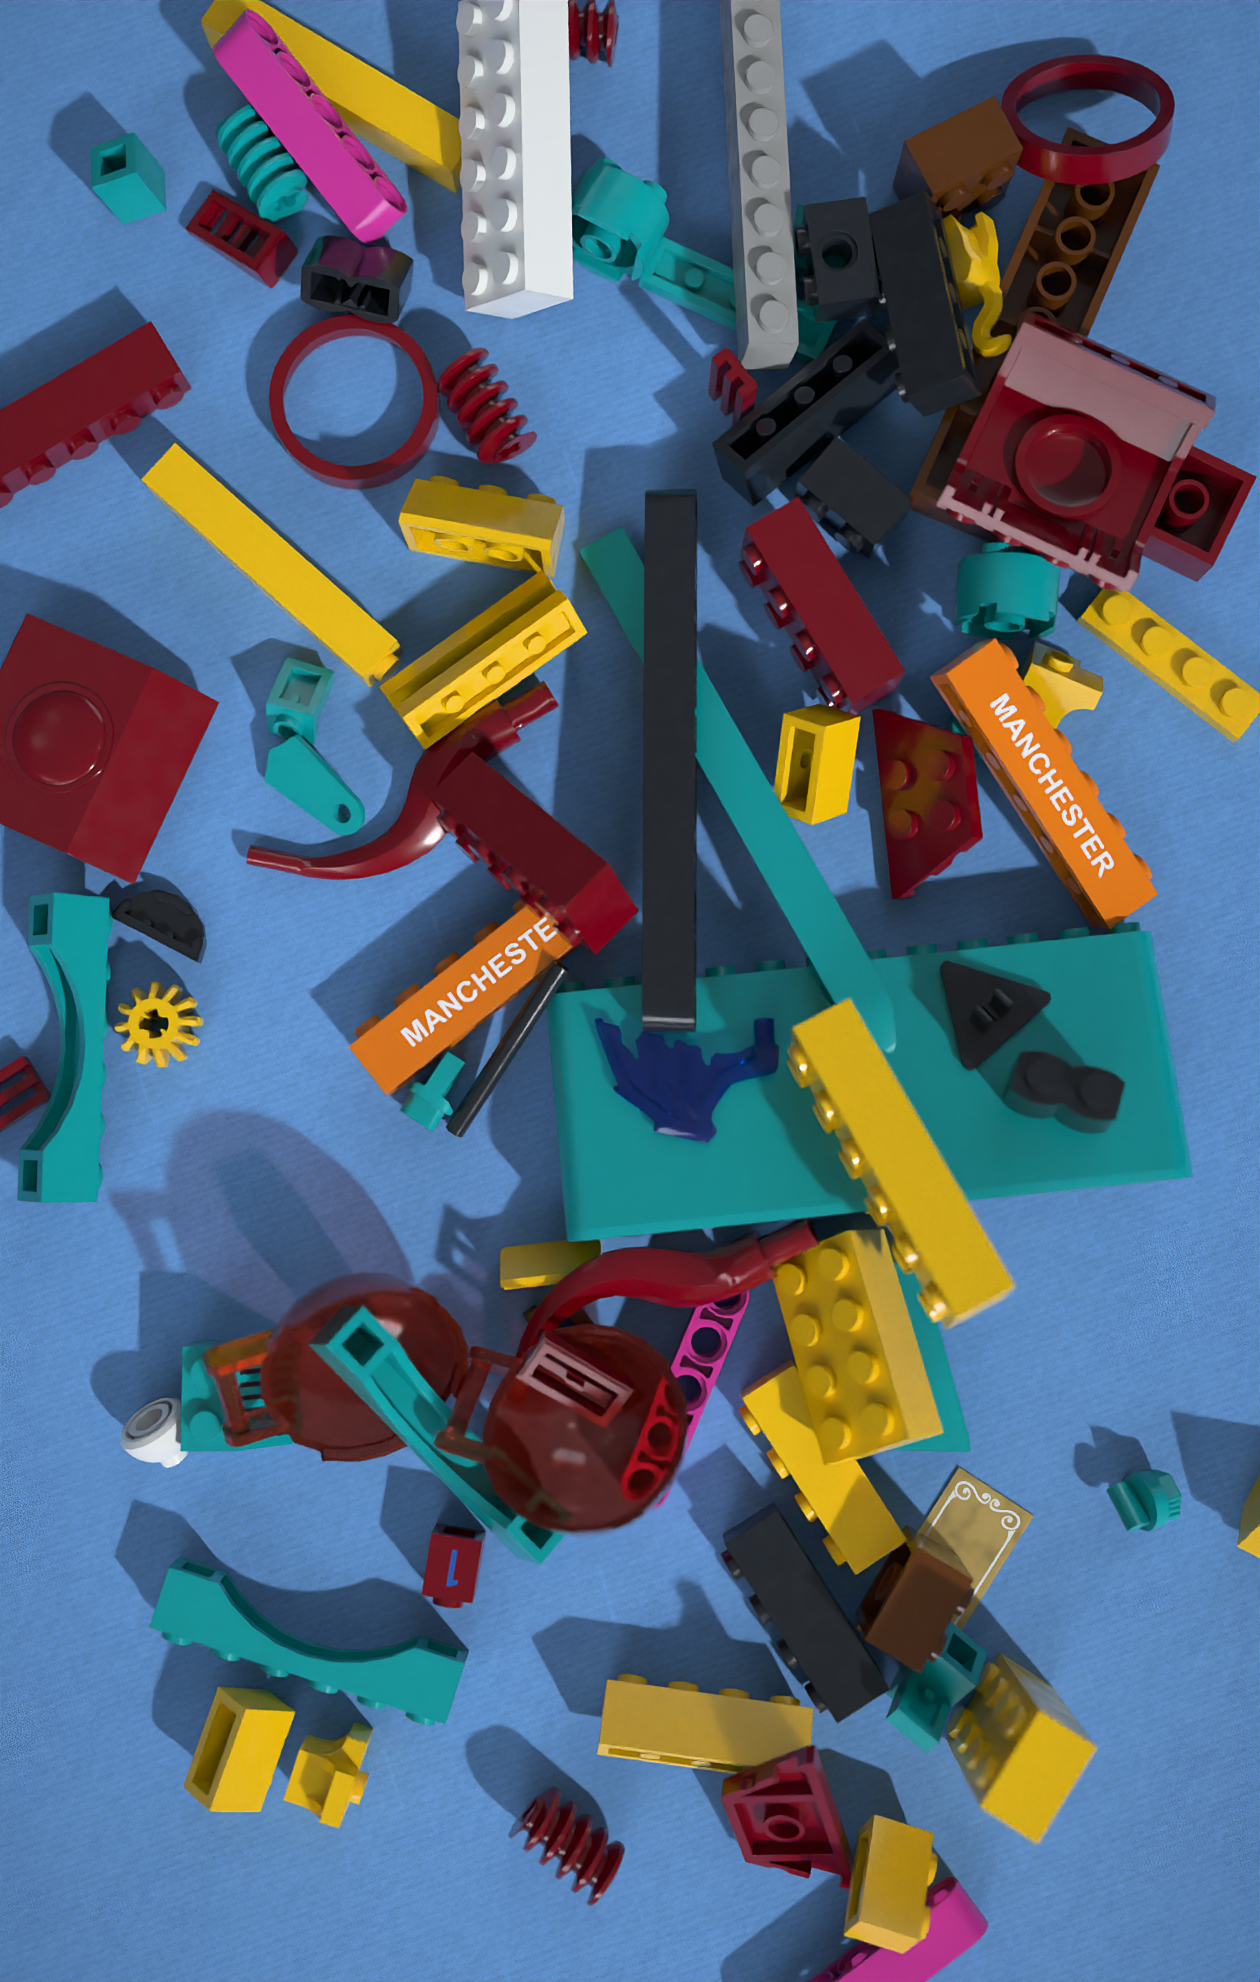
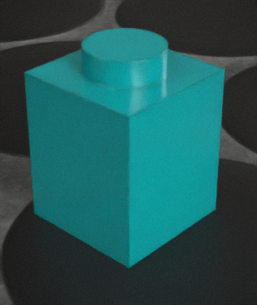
(128, 178)

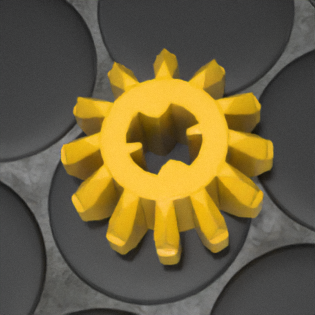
(168, 1006)

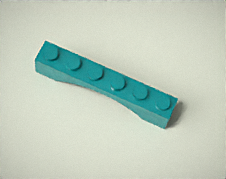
(71, 945)
(394, 1389)
(209, 1609)

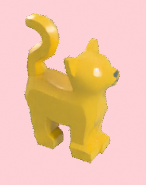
(978, 279)

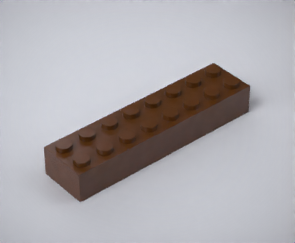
(1055, 272)

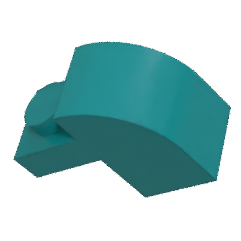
(925, 1698)

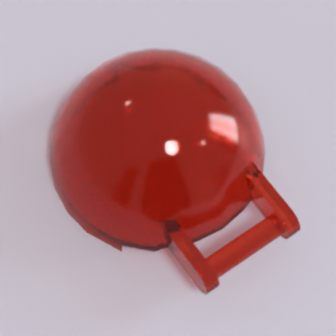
(308, 1395)
(562, 1465)

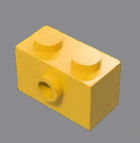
(816, 762)
(238, 1749)
(890, 1884)

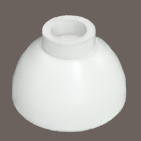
(155, 1433)

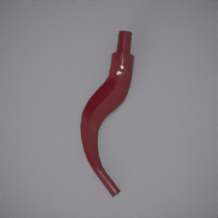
(417, 828)
(671, 1275)

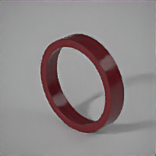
(1097, 163)
(367, 475)

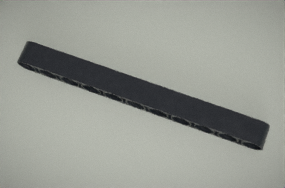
(670, 762)

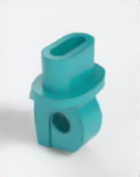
(427, 1102)

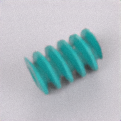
(262, 164)

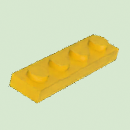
(1172, 661)

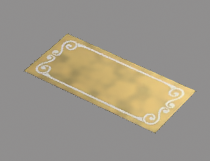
(978, 1528)

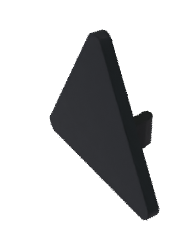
(987, 1009)

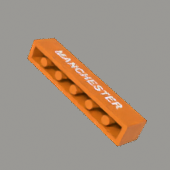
(1045, 783)
(458, 999)

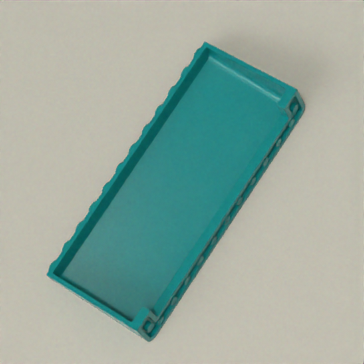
(771, 1149)

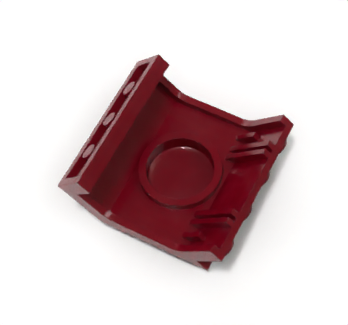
(1075, 452)
(92, 746)

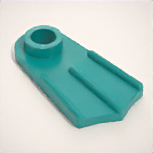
(313, 785)

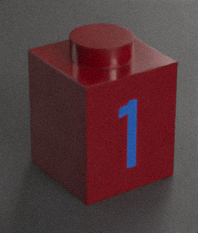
(453, 1565)

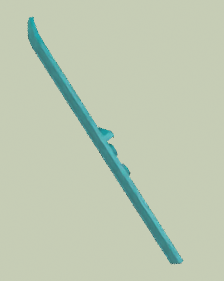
(756, 812)

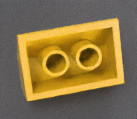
(483, 525)

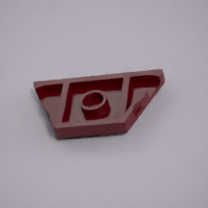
(925, 797)
(788, 1816)

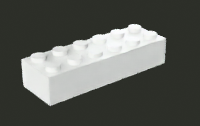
(515, 155)

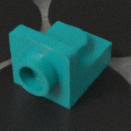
(298, 699)

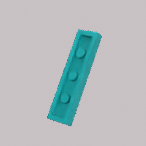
(709, 290)

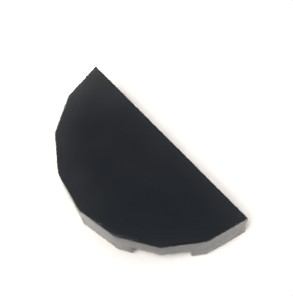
(166, 920)

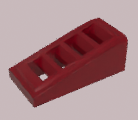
(266, 258)

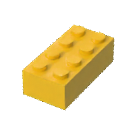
(855, 1347)
(1018, 1747)

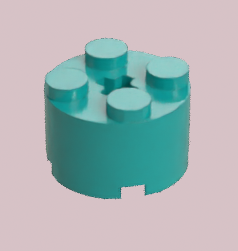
(616, 220)
(1006, 593)

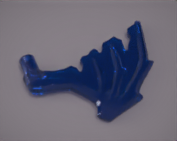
(676, 1084)

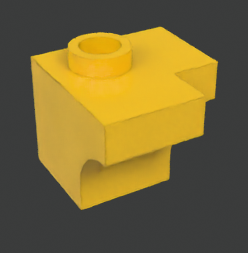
(1060, 682)
(330, 1774)

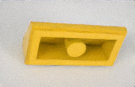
(544, 1262)

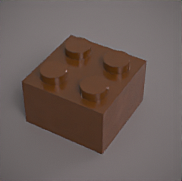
(961, 161)
(915, 1600)

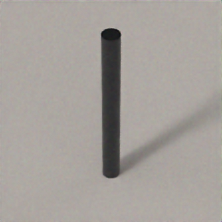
(507, 1048)

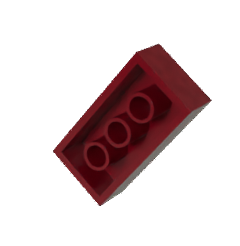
(1198, 514)
(818, 610)
(532, 855)

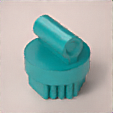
(1146, 1499)

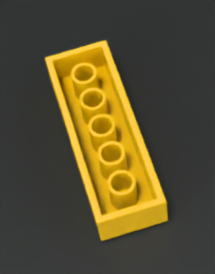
(898, 1165)

